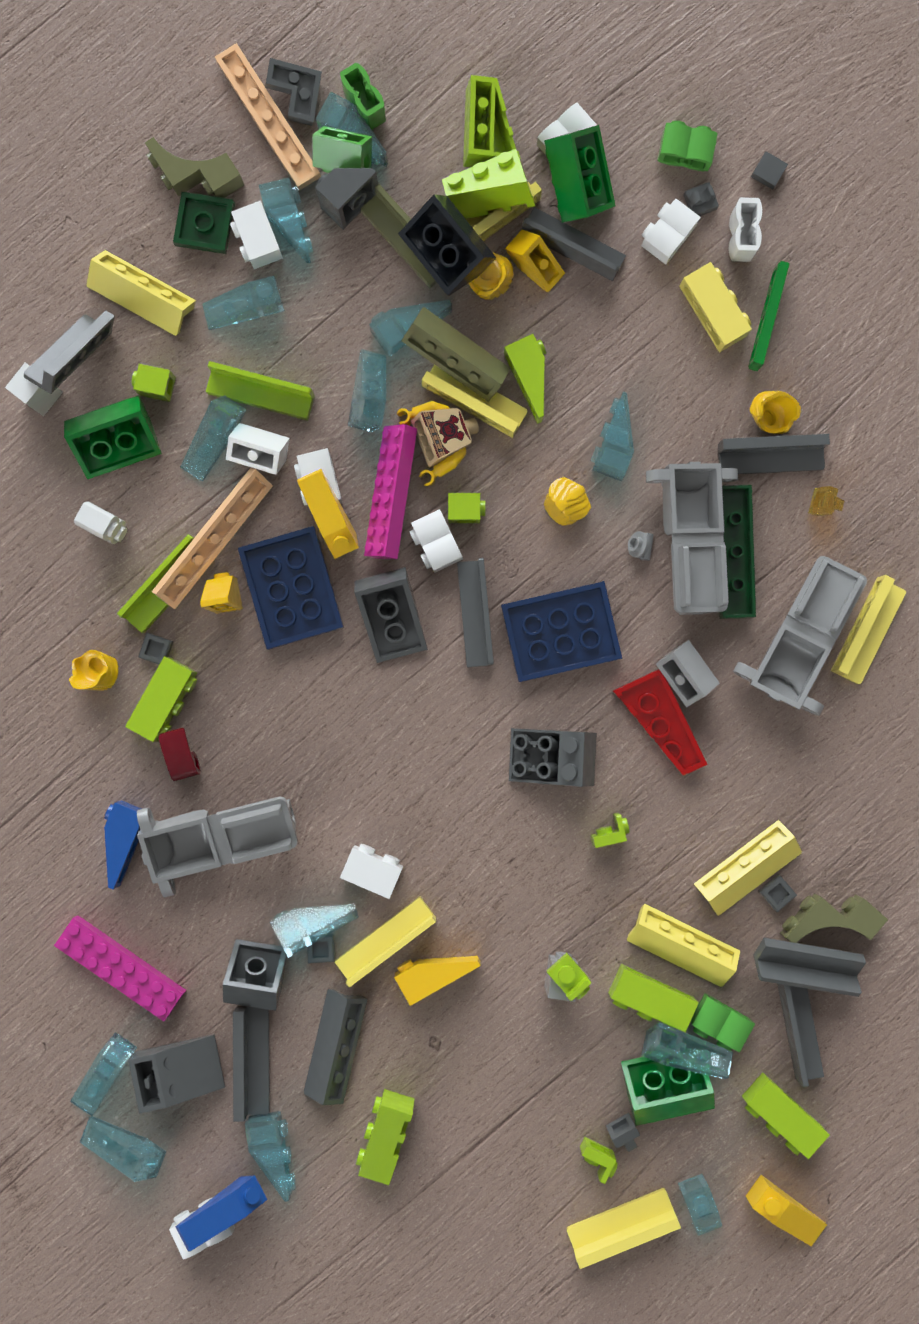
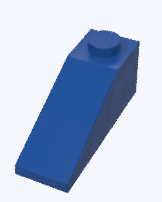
(120, 840)
(221, 1211)

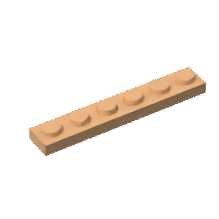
(267, 116)
(212, 538)

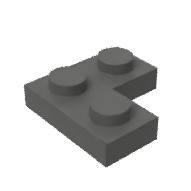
(299, 82)

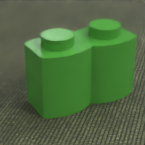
(363, 95)
(687, 146)
(722, 1023)

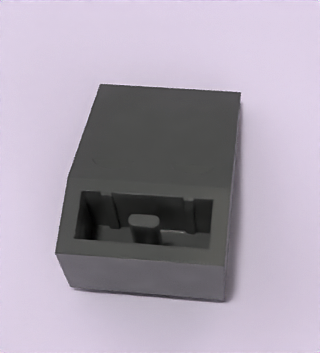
(552, 757)
(176, 1072)

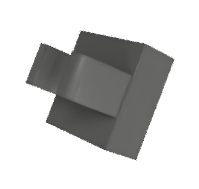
(701, 199)
(623, 1132)

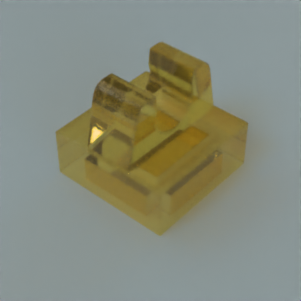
(825, 501)

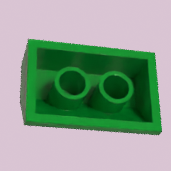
(580, 173)
(112, 437)
(663, 1091)

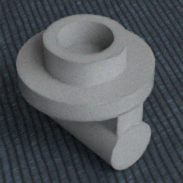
(640, 545)

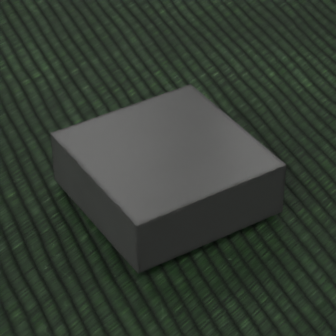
(769, 170)
(155, 648)
(777, 893)
(322, 950)

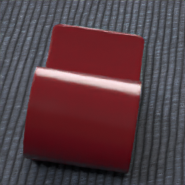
(178, 756)

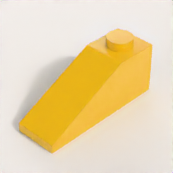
(328, 514)
(221, 594)
(429, 975)
(784, 1211)

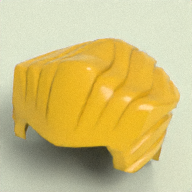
(494, 279)
(775, 411)
(566, 501)
(94, 671)

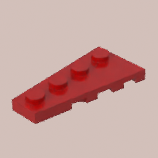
(659, 713)

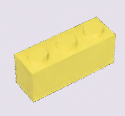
(715, 306)

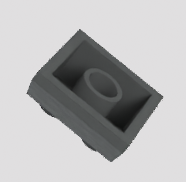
(345, 192)
(254, 975)

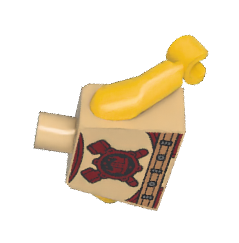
(441, 435)

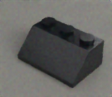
(446, 244)

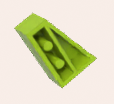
(486, 122)
(489, 186)
(385, 1136)

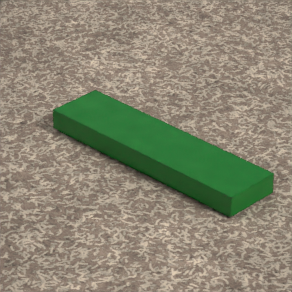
(768, 316)

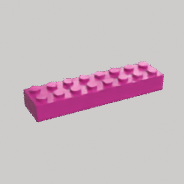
(390, 492)
(120, 967)

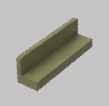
(389, 220)
(456, 354)

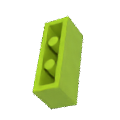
(162, 699)
(652, 998)
(784, 1116)

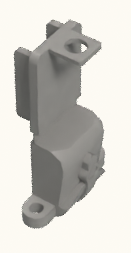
(697, 527)
(807, 635)
(207, 841)

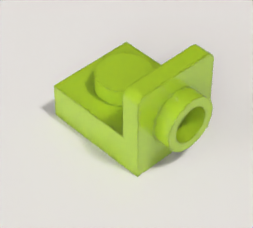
(607, 836)
(570, 977)
(598, 1154)

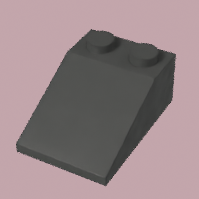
(390, 615)

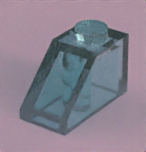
(700, 1204)

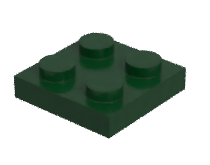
(203, 222)

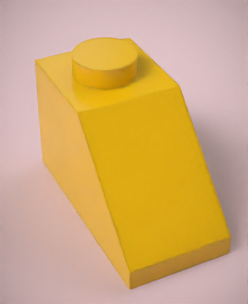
(535, 259)

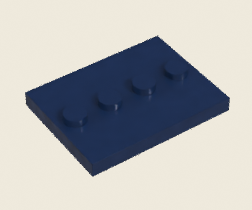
(290, 587)
(561, 631)

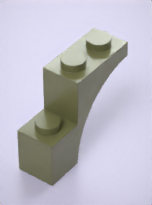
(216, 175)
(818, 914)

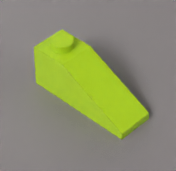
(527, 365)

